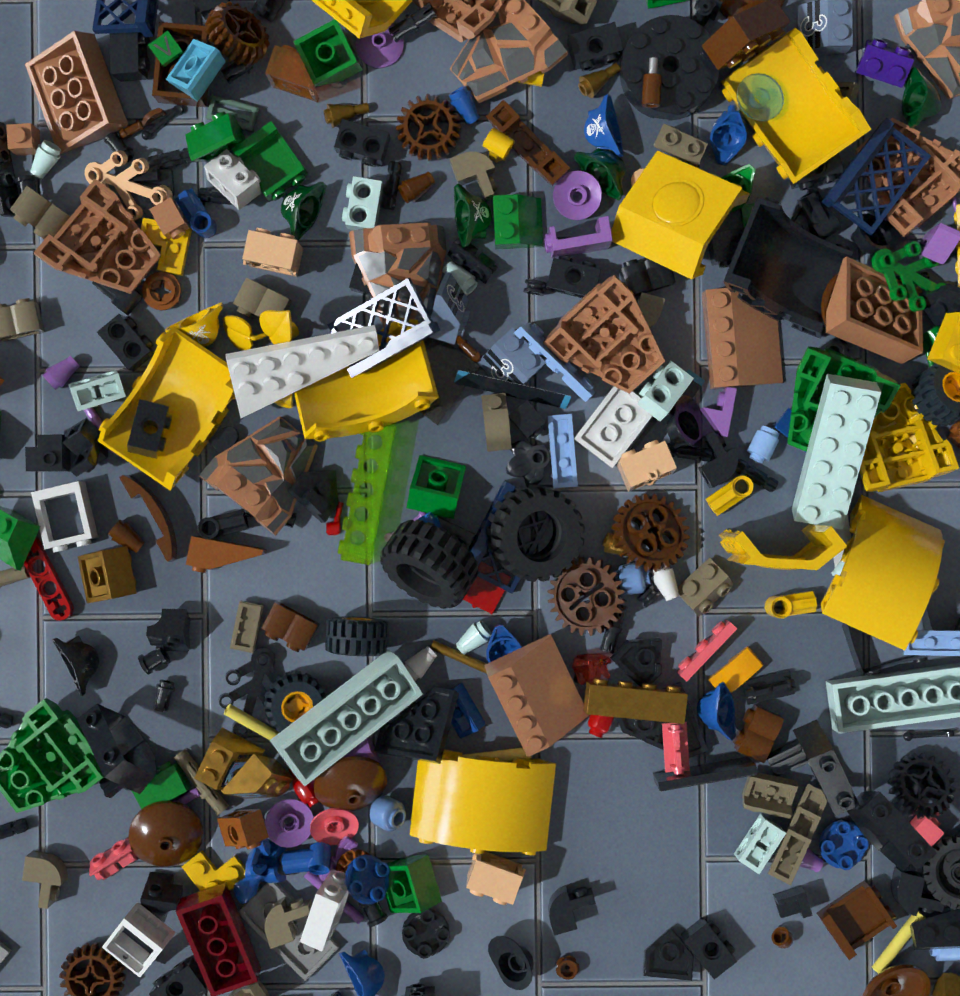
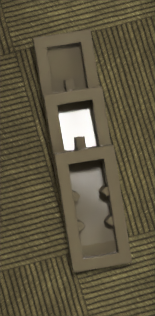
(798, 835)

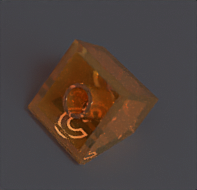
(289, 74)

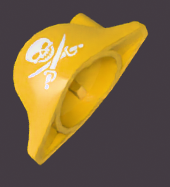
(201, 326)

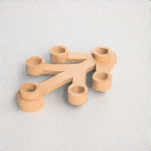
(122, 181)

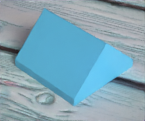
(196, 69)

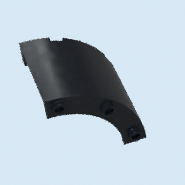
(783, 268)

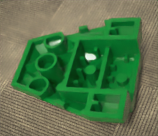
(810, 383)
(46, 759)

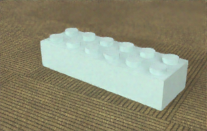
(835, 451)
(894, 698)
(346, 717)

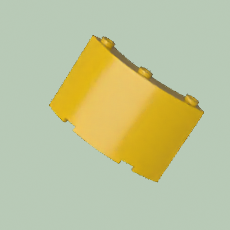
(814, 115)
(197, 393)
(369, 401)
(885, 573)
(483, 803)

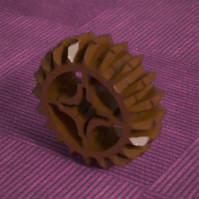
(237, 33)
(420, 121)
(97, 956)

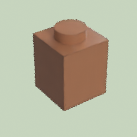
(23, 138)
(170, 219)

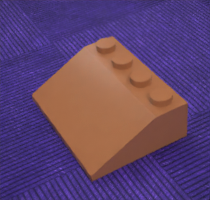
(76, 92)
(869, 318)
(739, 342)
(537, 694)

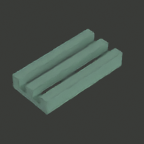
(251, 119)

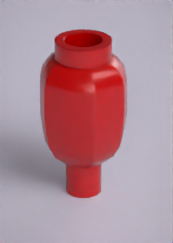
(599, 725)
(304, 793)

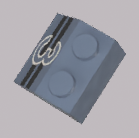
(827, 25)
(450, 310)
(511, 360)

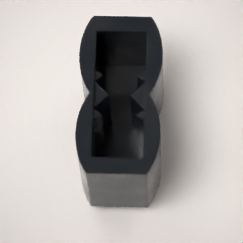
(646, 276)

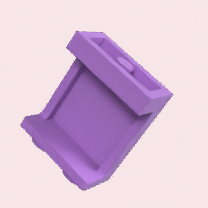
(582, 244)

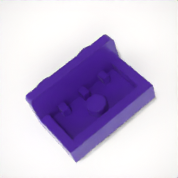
(885, 62)

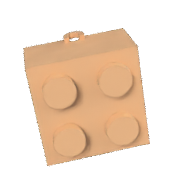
(272, 252)
(646, 465)
(494, 877)

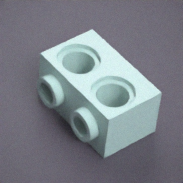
(369, 205)
(97, 390)
(666, 391)
(759, 843)

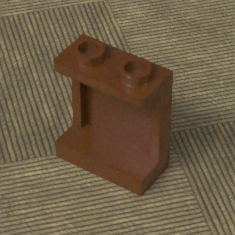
(856, 917)

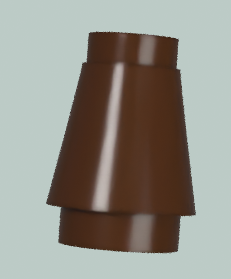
(415, 187)
(126, 536)

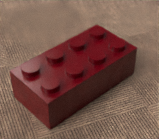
(218, 939)

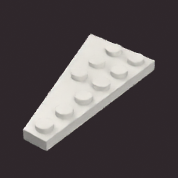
(278, 370)

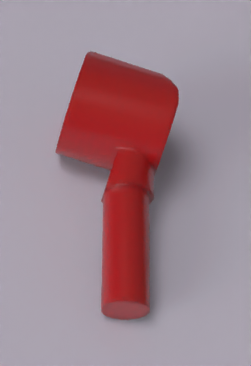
(334, 528)

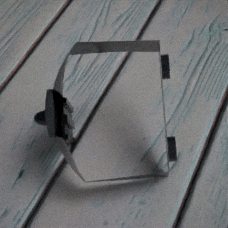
(876, 669)
(107, 736)
(814, 748)
(891, 831)

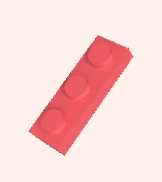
(705, 649)

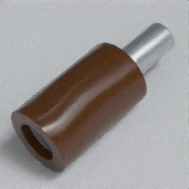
(652, 86)

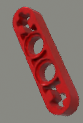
(41, 579)

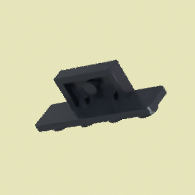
(8, 188)

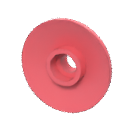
(333, 825)

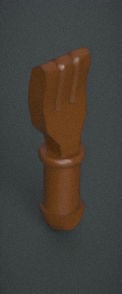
(139, 125)
(468, 349)

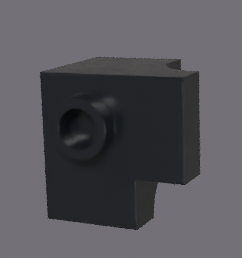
(49, 455)
(171, 630)
(161, 894)

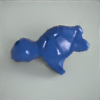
(260, 867)

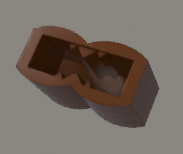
(290, 626)
(758, 733)

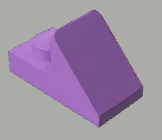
(940, 243)
(721, 418)

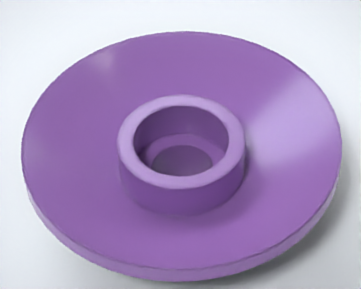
(379, 55)
(573, 183)
(289, 834)

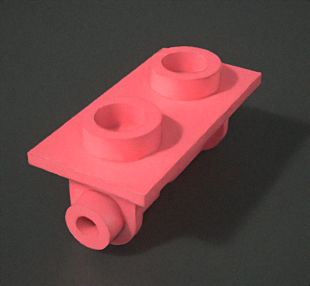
(675, 747)
(104, 864)

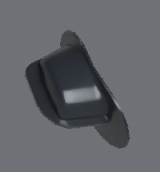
(884, 237)
(686, 424)
(511, 961)

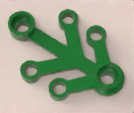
(907, 274)

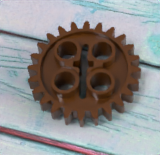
(631, 539)
(599, 613)

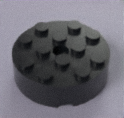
(675, 43)

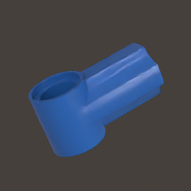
(195, 213)
(314, 860)

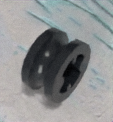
(535, 287)
(649, 596)

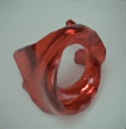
(590, 667)

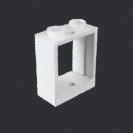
(80, 490)
(326, 911)
(146, 928)

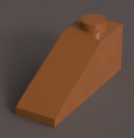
(214, 553)

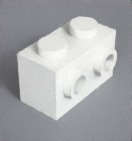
(233, 179)

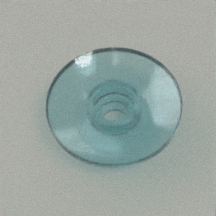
(766, 91)

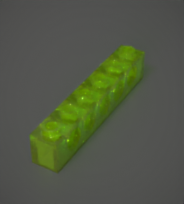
(347, 548)

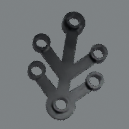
(253, 687)

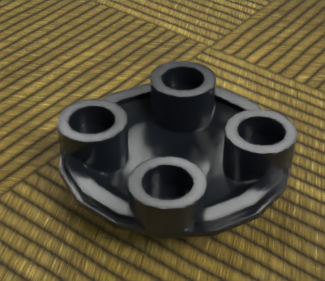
(425, 933)

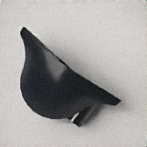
(80, 660)

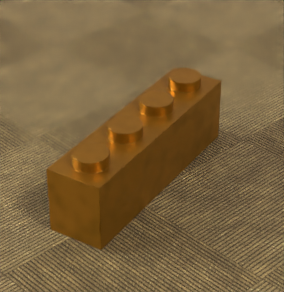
(635, 702)

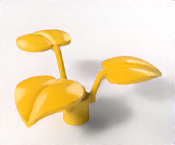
(274, 324)

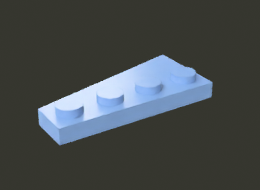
(534, 334)

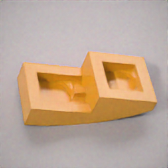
(737, 670)

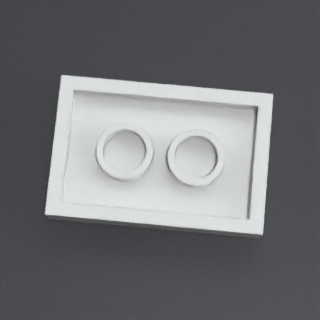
(613, 426)

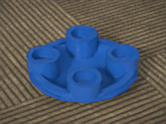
(842, 844)
(367, 879)

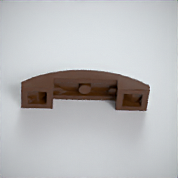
(527, 144)
(168, 542)

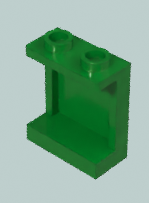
(272, 161)

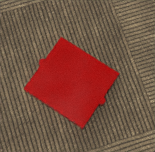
(485, 594)

